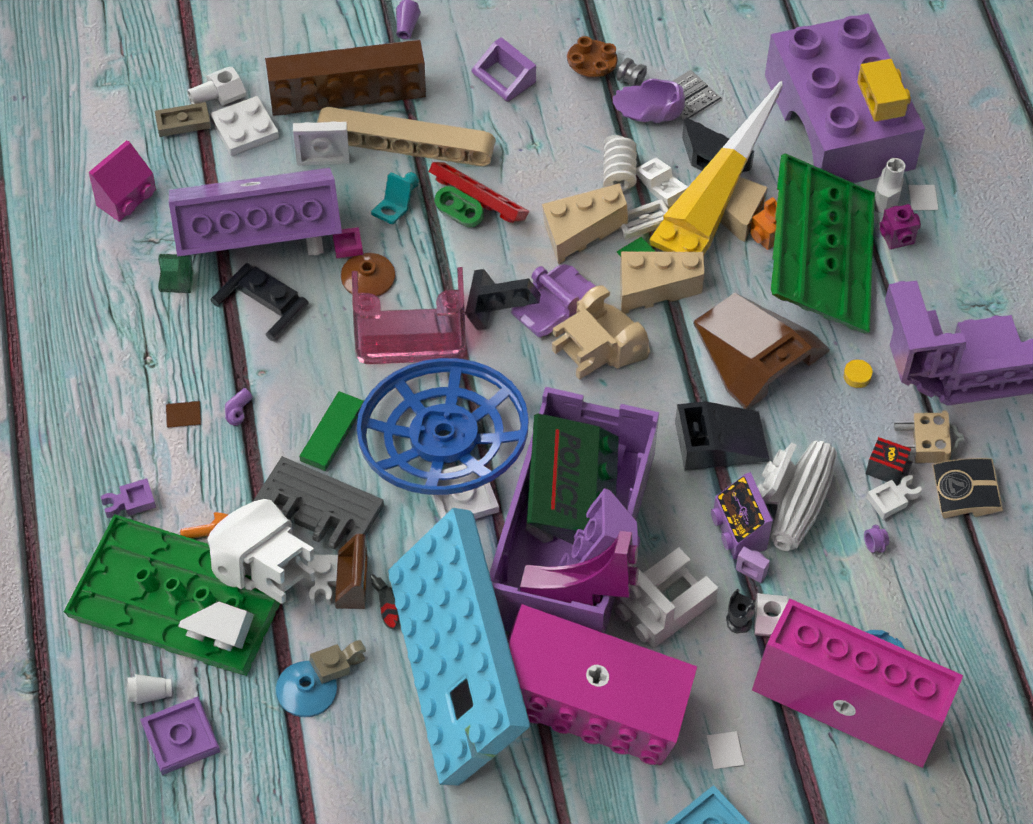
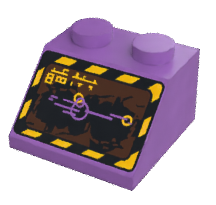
(742, 516)

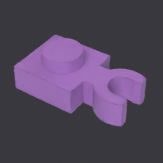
(134, 498)

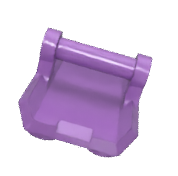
(558, 300)

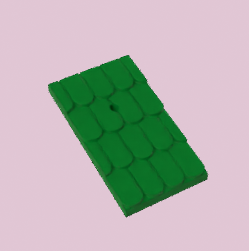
(823, 244)
(152, 580)

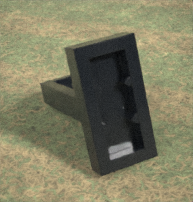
(488, 296)

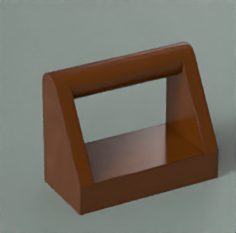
(352, 574)

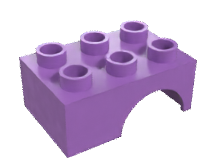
(820, 85)

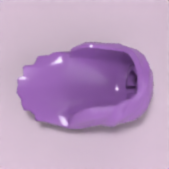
(652, 101)

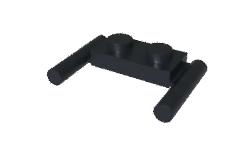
(267, 292)

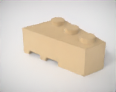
(583, 218)
(659, 277)

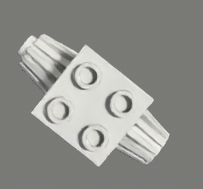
(797, 491)

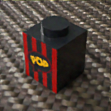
(889, 461)

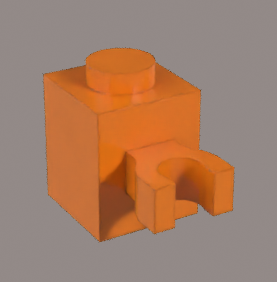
(764, 224)

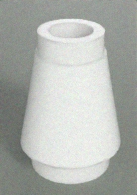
(147, 688)

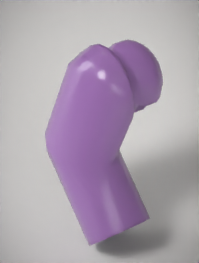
(234, 407)

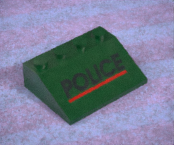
(568, 473)

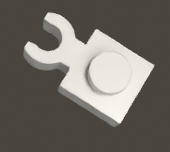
(890, 499)
(325, 577)

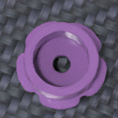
(876, 539)

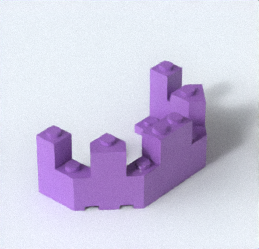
(970, 366)

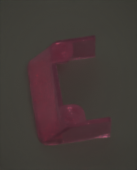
(408, 334)

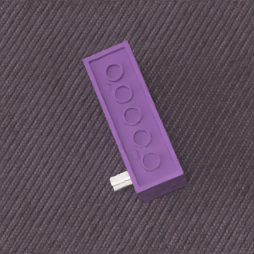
(256, 212)

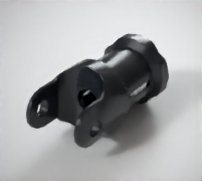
(740, 612)

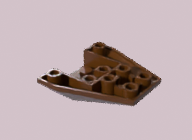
(754, 346)

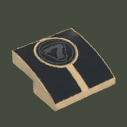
(967, 487)

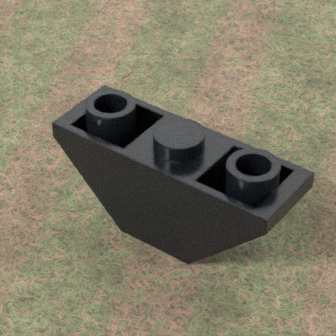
(704, 144)

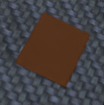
(183, 414)

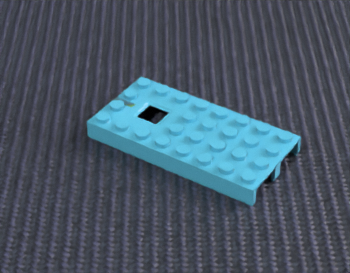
(455, 636)

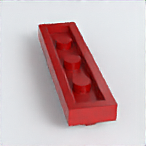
(487, 197)

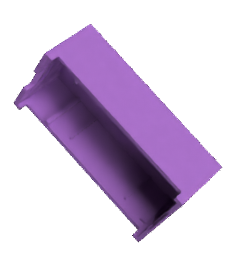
(520, 548)

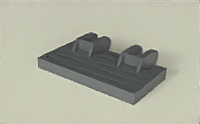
(320, 501)

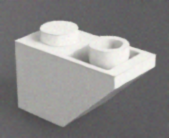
(220, 622)

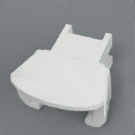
(263, 539)

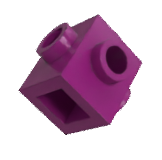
(899, 226)

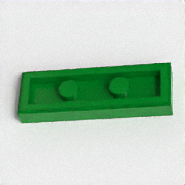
(331, 431)

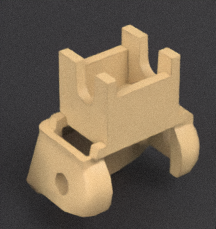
(600, 335)

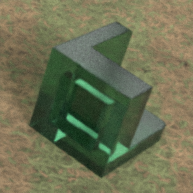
(175, 273)

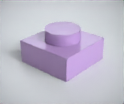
(752, 564)

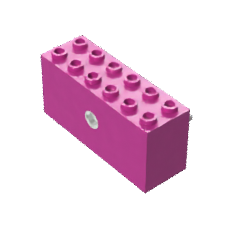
(856, 682)
(599, 685)

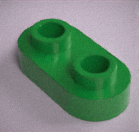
(460, 208)

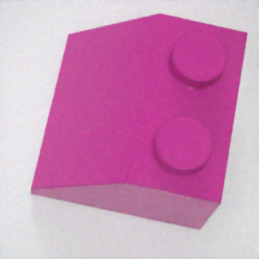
(121, 181)

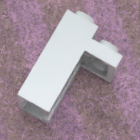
(652, 613)

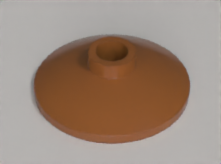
(376, 280)

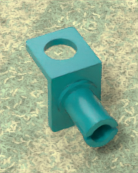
(396, 196)

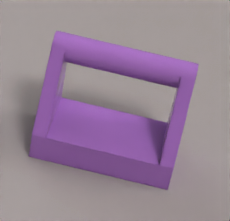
(511, 60)

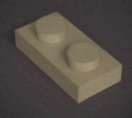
(182, 119)

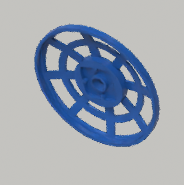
(442, 417)

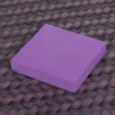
(180, 735)

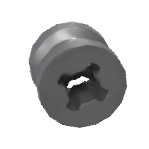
(631, 72)

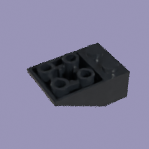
(719, 435)

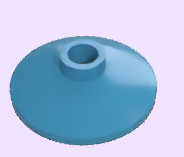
(304, 700)

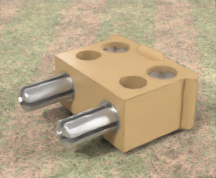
(930, 436)

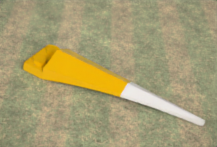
(698, 211)

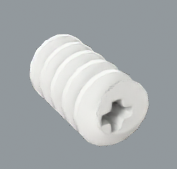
(619, 162)

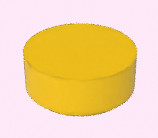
(857, 373)

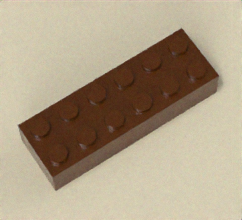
(346, 77)

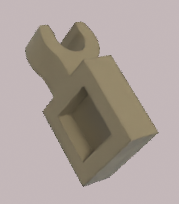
(334, 663)

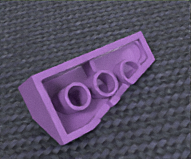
(605, 523)

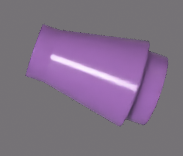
(407, 15)

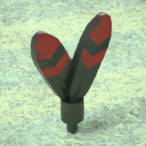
(386, 602)

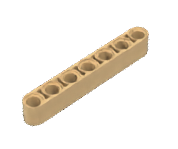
(413, 137)

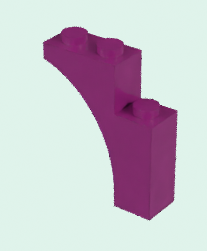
(587, 582)

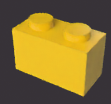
(883, 90)

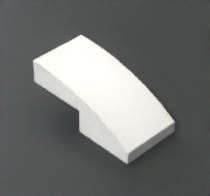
(660, 181)

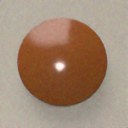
(592, 57)

